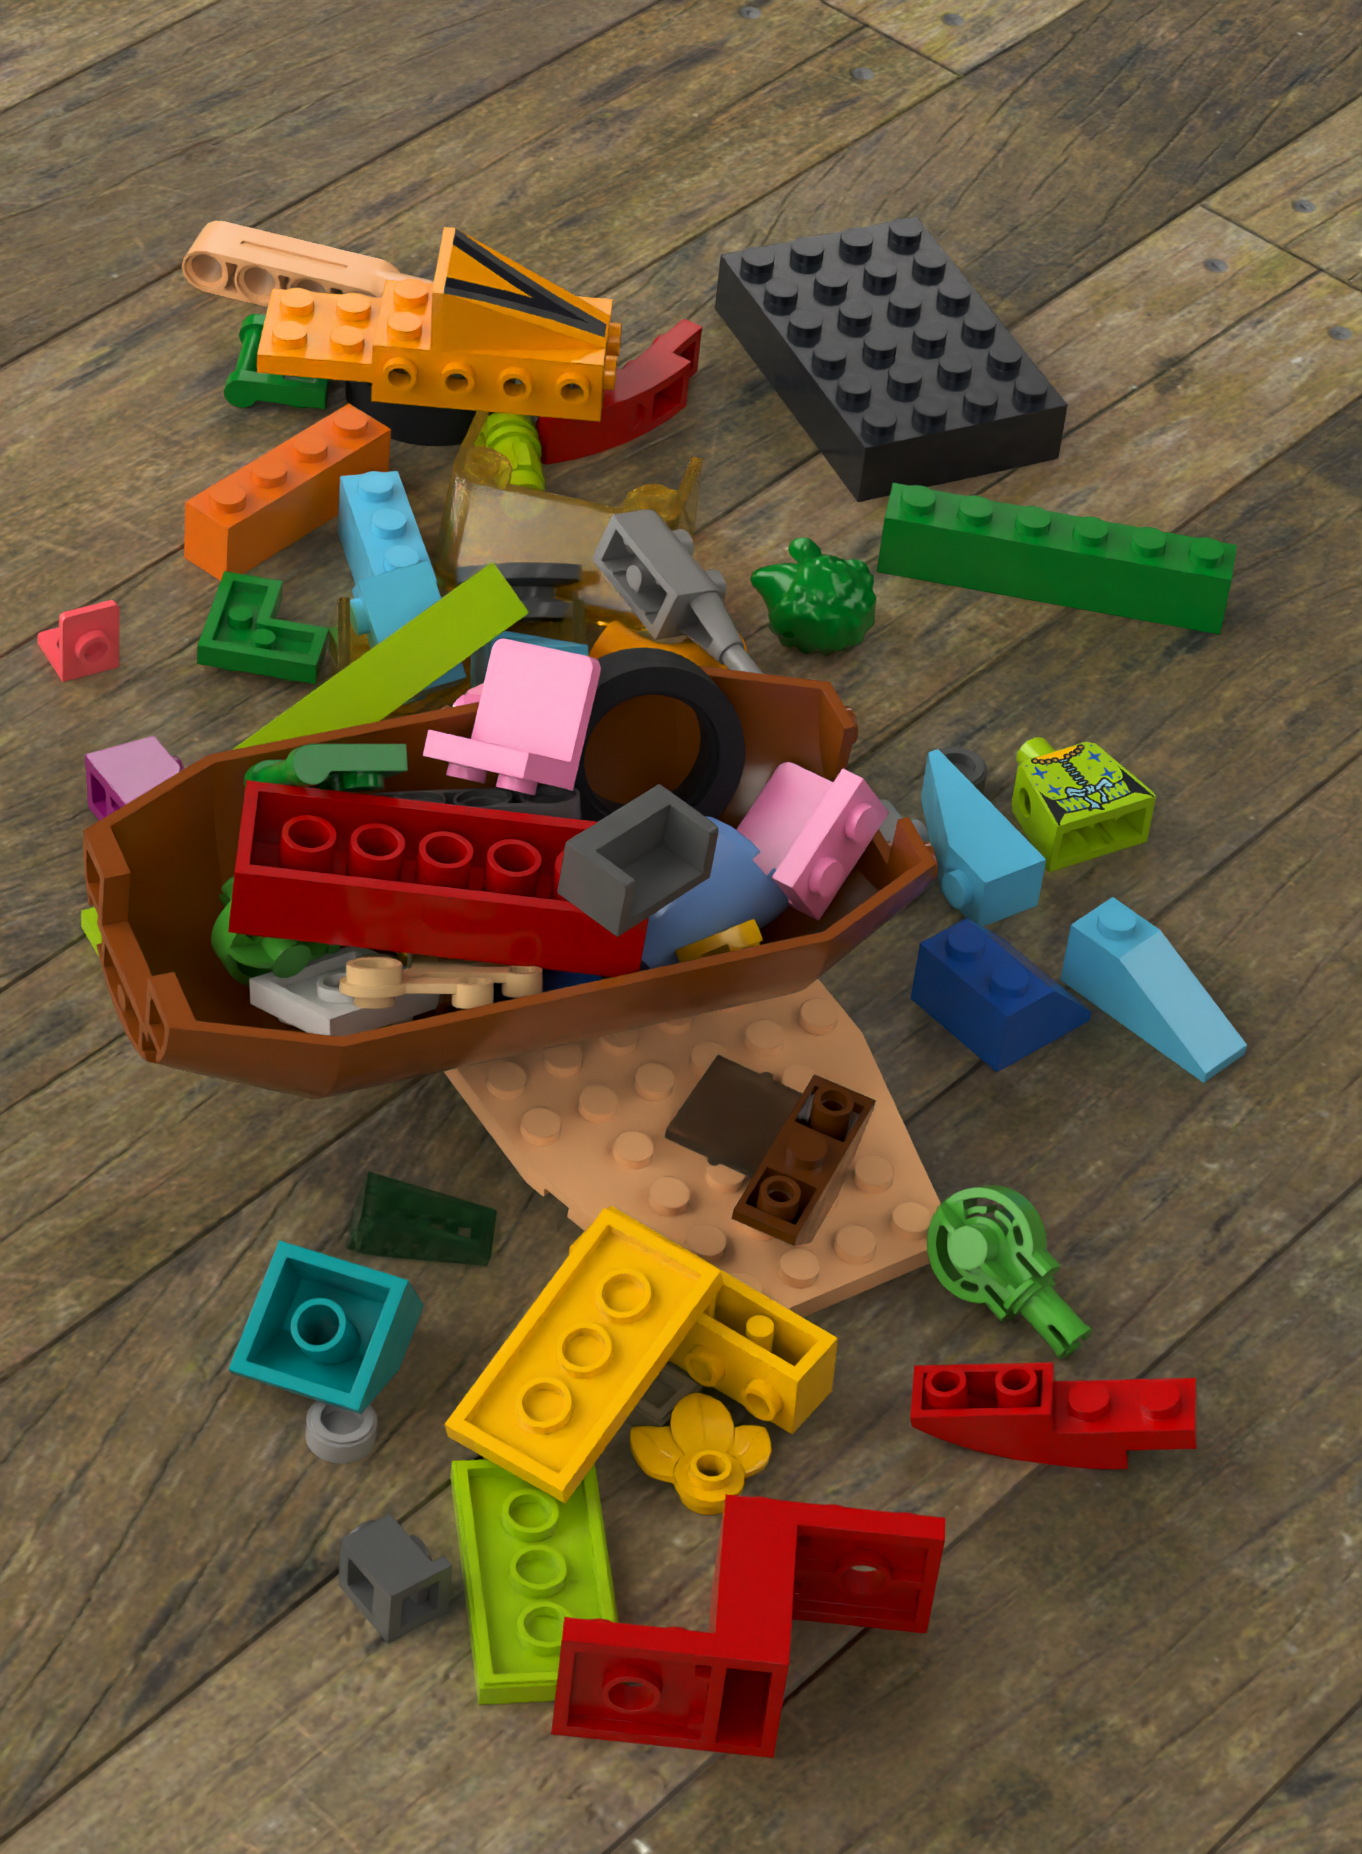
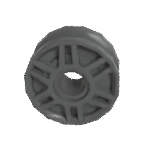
(534, 586)

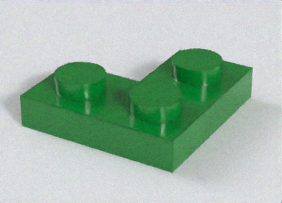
(248, 638)

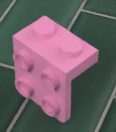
(526, 721)
(812, 832)

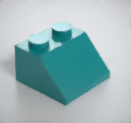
(327, 1328)

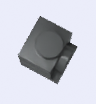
(393, 1577)

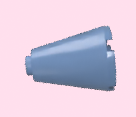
(729, 897)

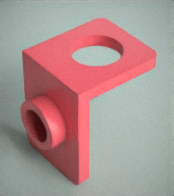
(85, 641)

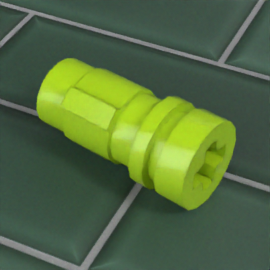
(518, 441)

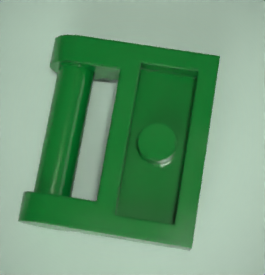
(247, 386)
(334, 767)

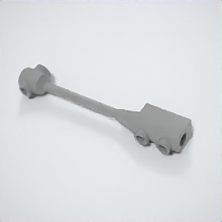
(677, 597)

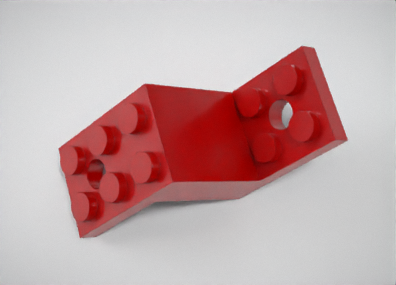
(730, 1683)

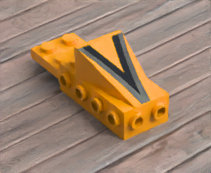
(475, 320)

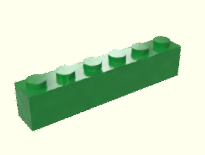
(1056, 558)

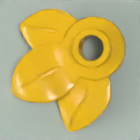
(701, 1452)

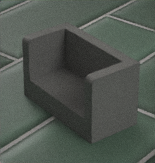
(638, 860)

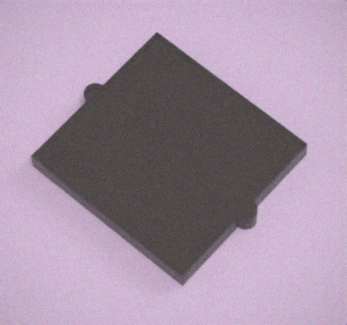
(733, 1116)

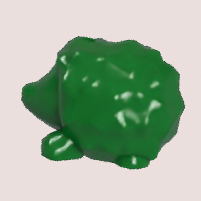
(817, 601)

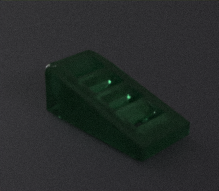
(397, 1220)

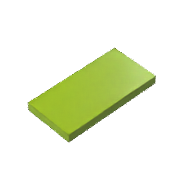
(523, 1572)

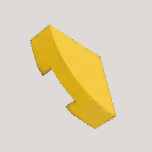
(731, 939)

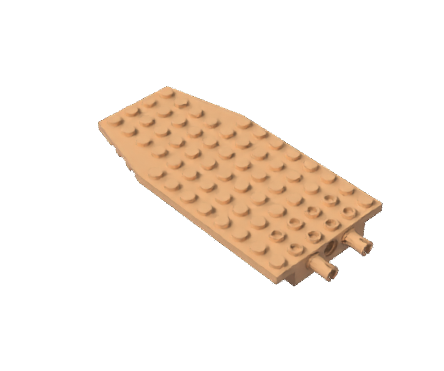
(595, 1121)

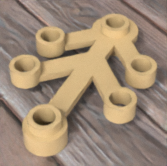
(379, 978)

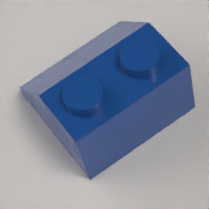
(991, 995)

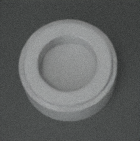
(339, 1433)

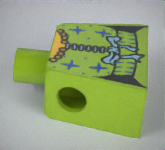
(1078, 802)

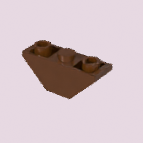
(806, 1163)

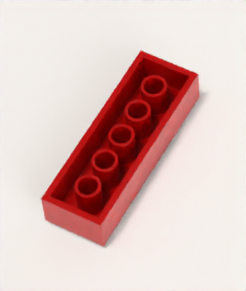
(416, 881)

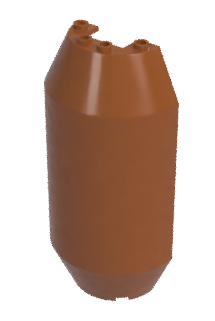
(167, 853)

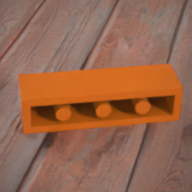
(282, 493)

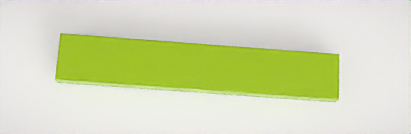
(403, 661)

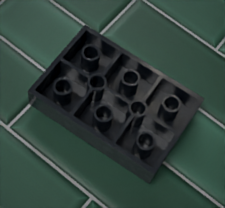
(889, 358)

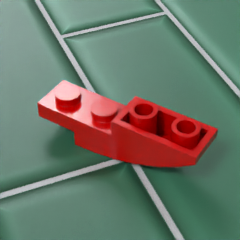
(644, 397)
(1031, 1417)

